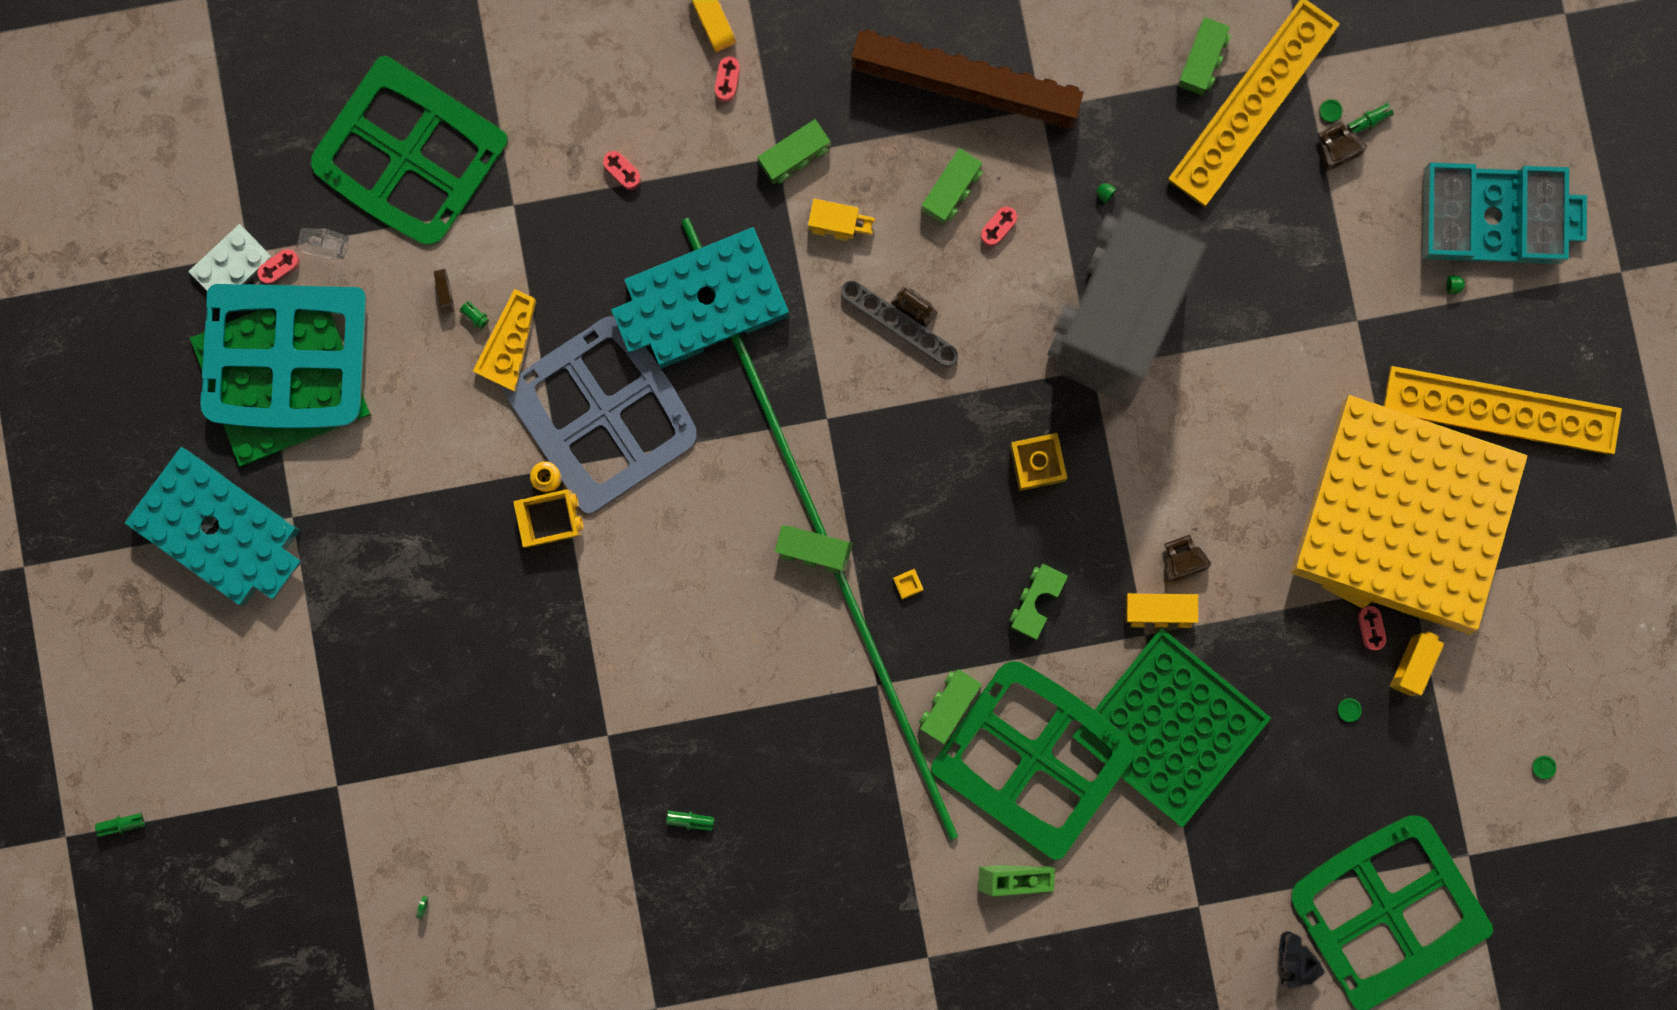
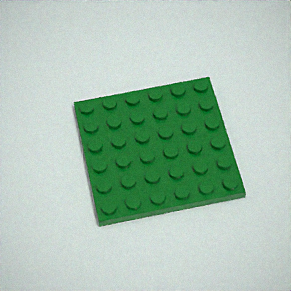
(254, 384)
(1182, 726)

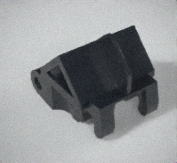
(1297, 961)

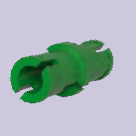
(1370, 119)

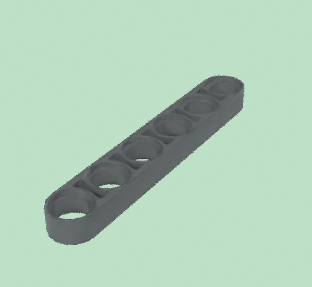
(901, 321)

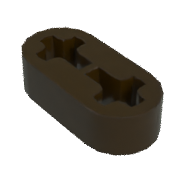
(444, 291)

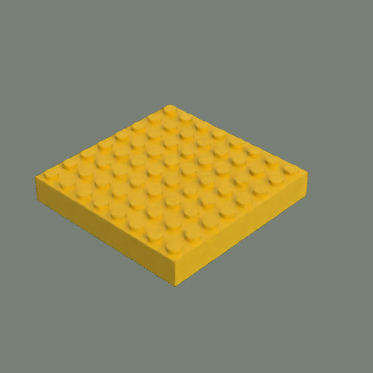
(1409, 515)

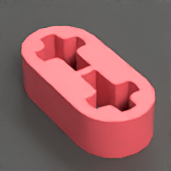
(721, 79)
(618, 174)
(994, 222)
(274, 263)
(1378, 628)

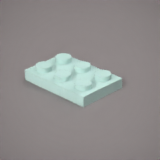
(231, 260)

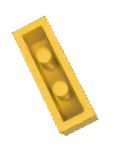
(1161, 610)

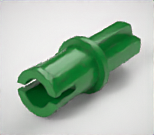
(690, 820)
(119, 824)

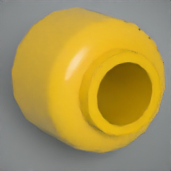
(541, 470)

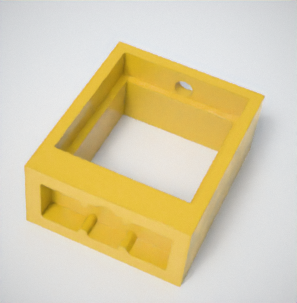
(525, 523)
(1417, 664)

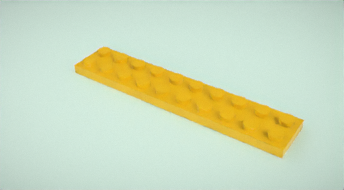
(1253, 102)
(1503, 410)

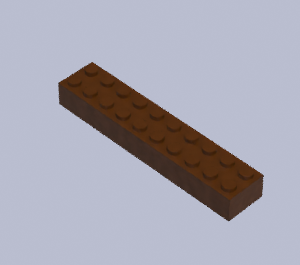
(966, 79)

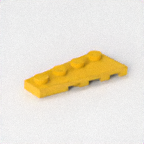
(506, 346)

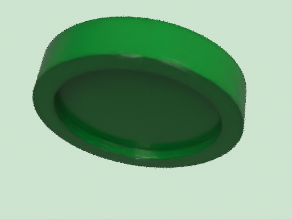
(1330, 110)
(1349, 710)
(1544, 767)
(422, 907)

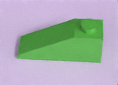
(1012, 880)

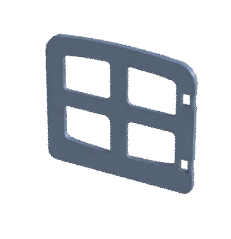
(604, 412)

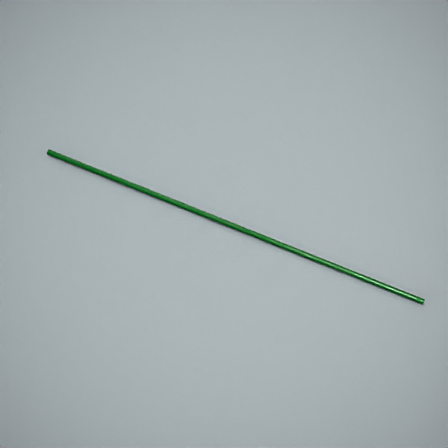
(841, 579)

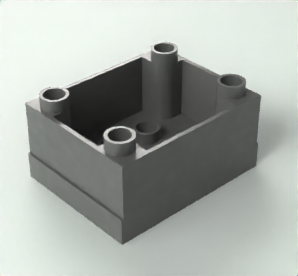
(1126, 305)

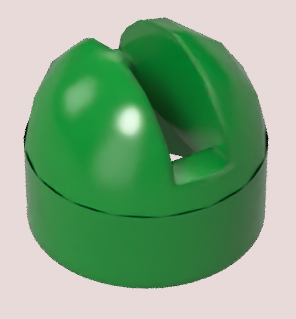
(1105, 192)
(1454, 284)

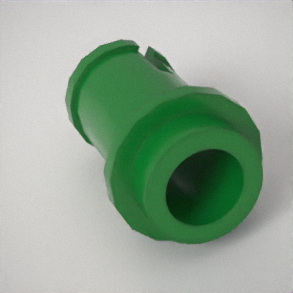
(474, 315)

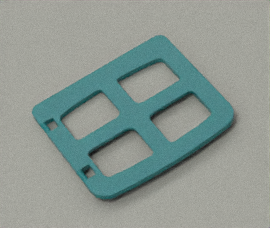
(283, 356)

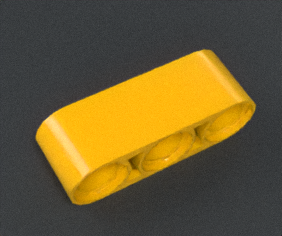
(714, 23)

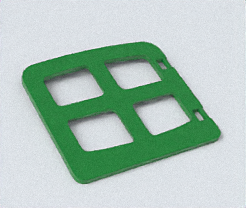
(407, 153)
(1035, 756)
(1389, 909)

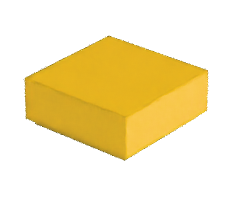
(908, 584)

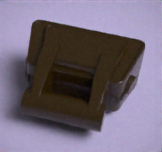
(1342, 149)
(914, 306)
(1185, 562)

